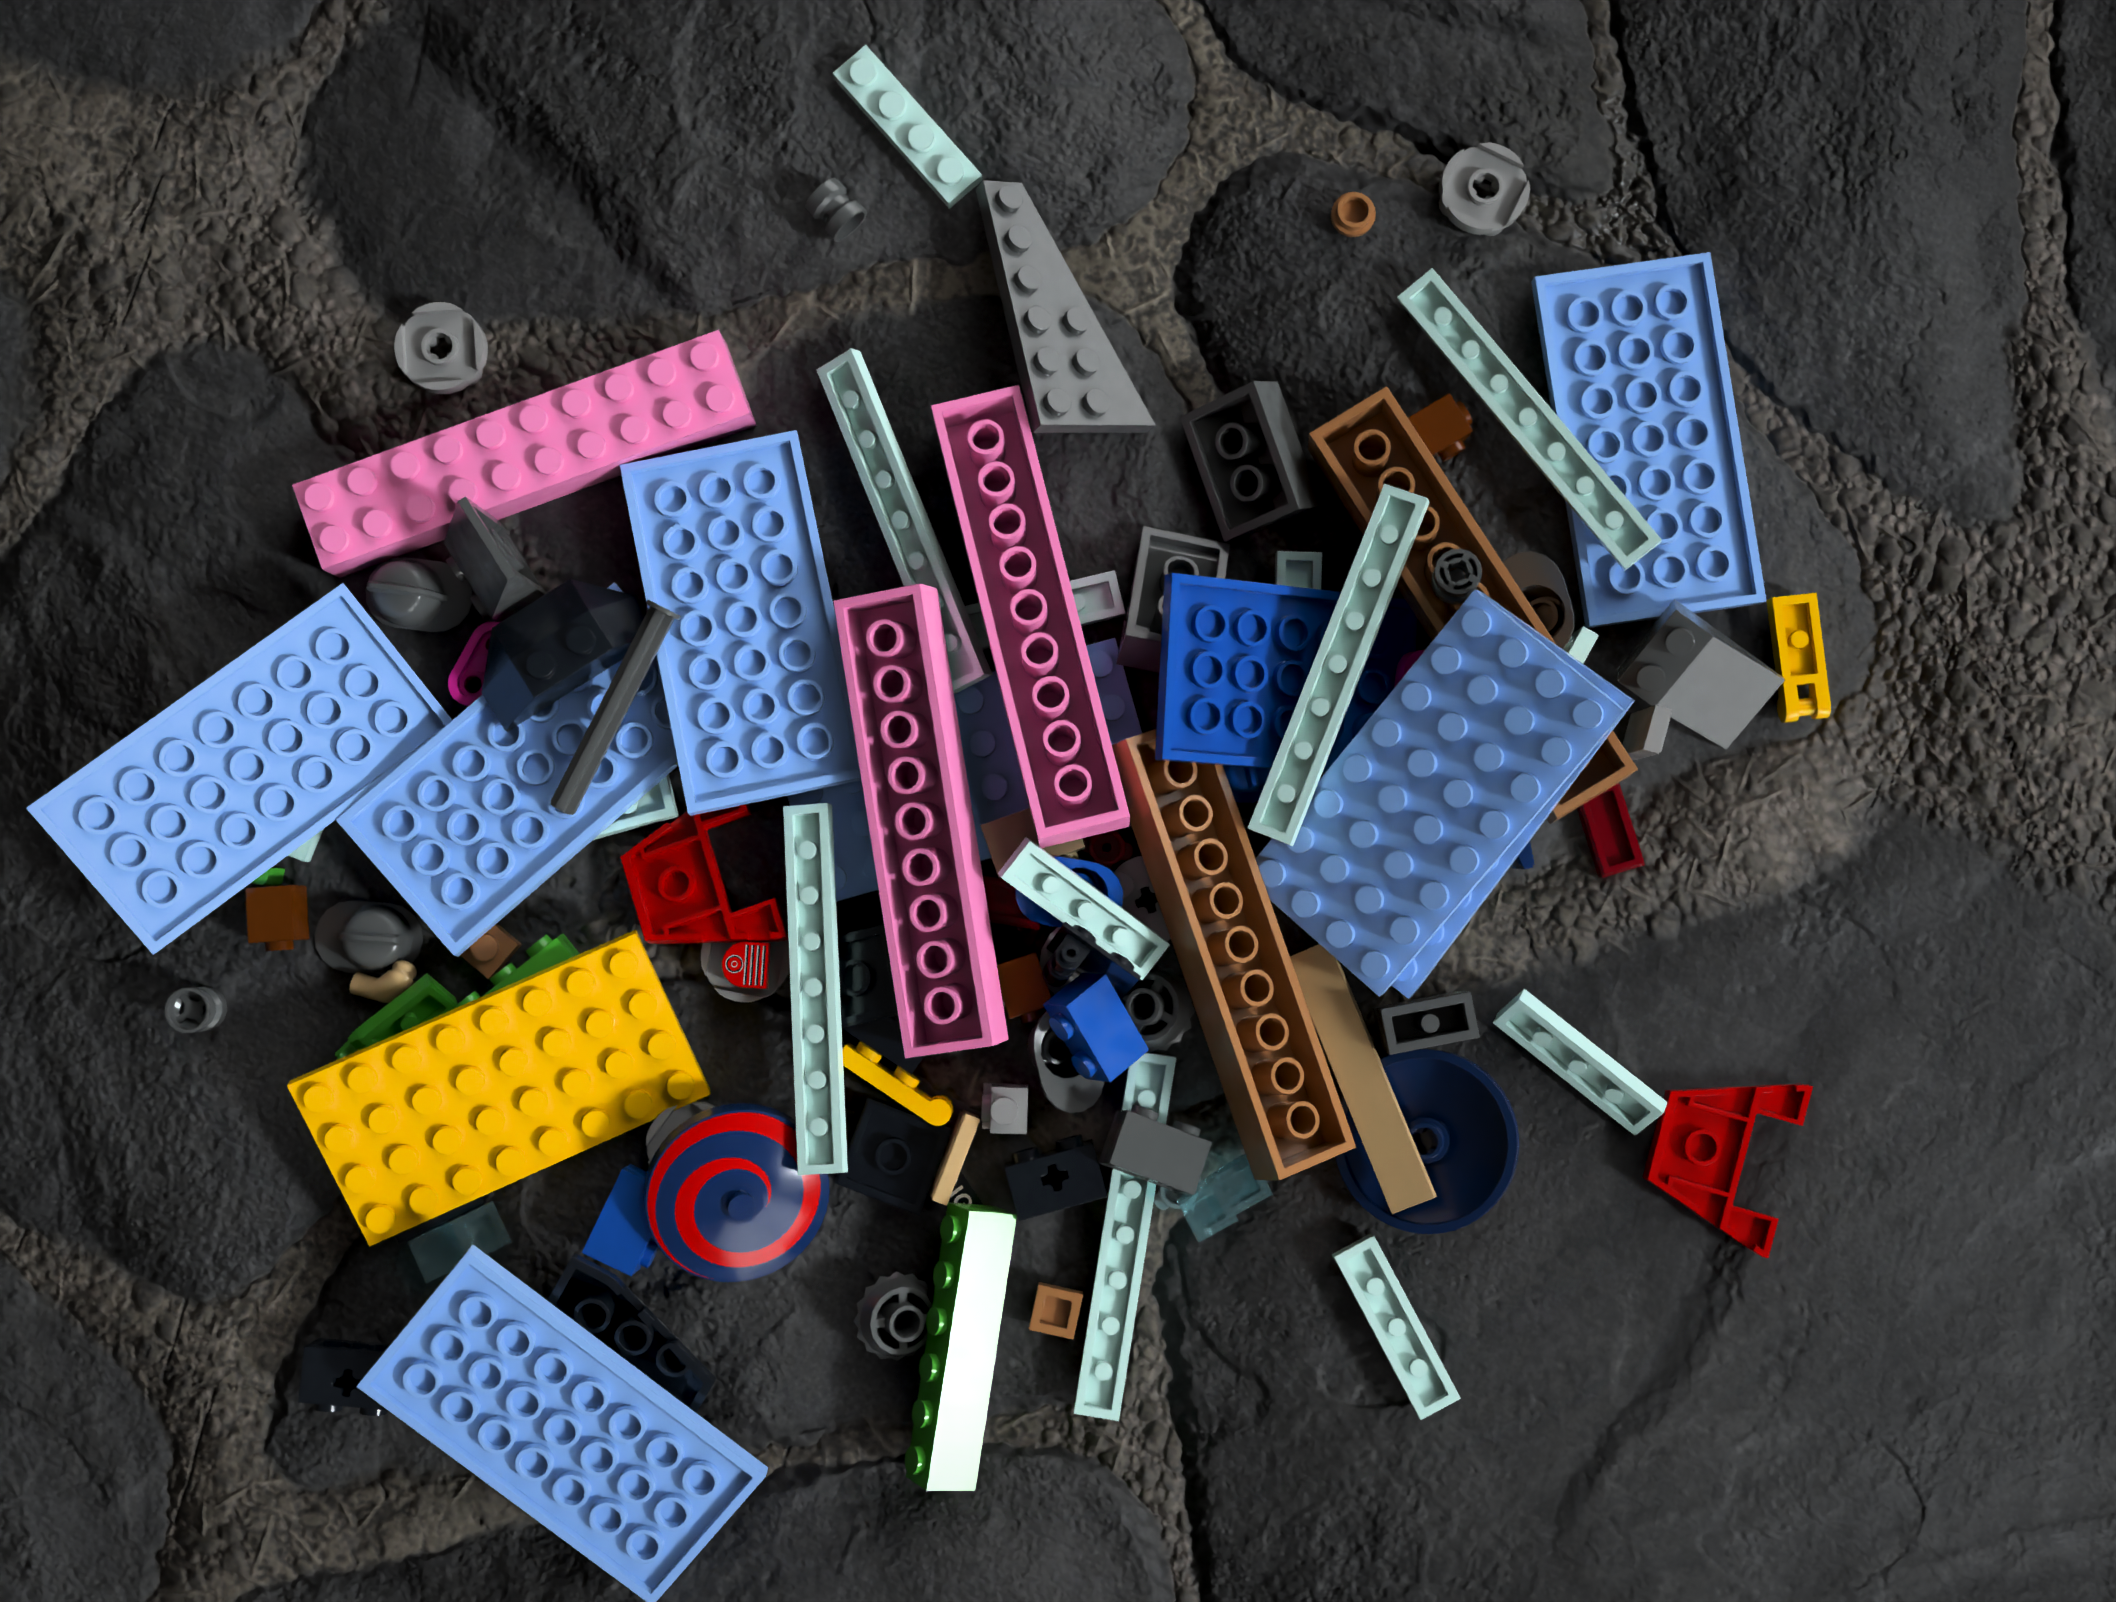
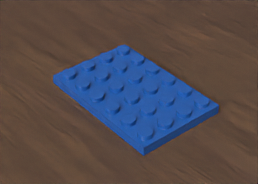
(1240, 661)

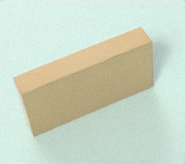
(954, 1157)

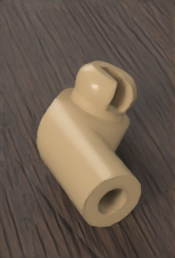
(387, 986)

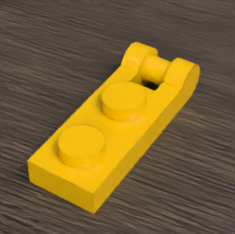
(1799, 656)
(896, 1084)

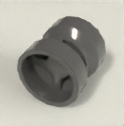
(835, 209)
(1451, 585)
(186, 1006)

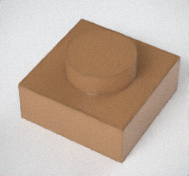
(492, 951)
(1056, 1310)

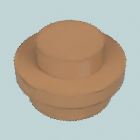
(1353, 214)

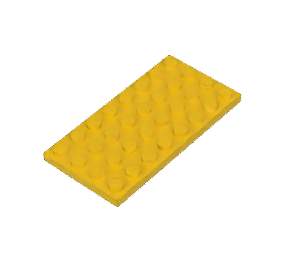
(499, 1088)

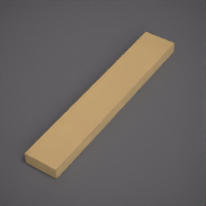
(1362, 1079)

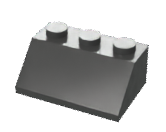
(1250, 460)

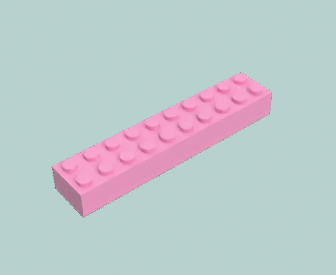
(524, 453)
(1030, 617)
(920, 821)

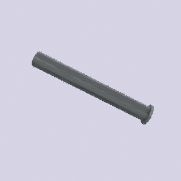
(613, 708)

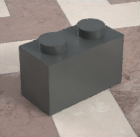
(1426, 1022)
(1156, 1151)

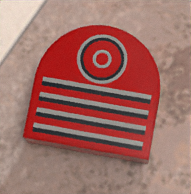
(747, 964)

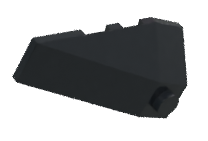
(627, 1326)

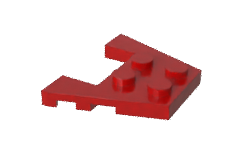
(682, 890)
(1703, 1148)

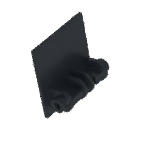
(1077, 950)

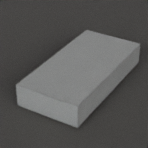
(1646, 732)

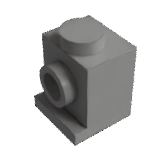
(1005, 1108)

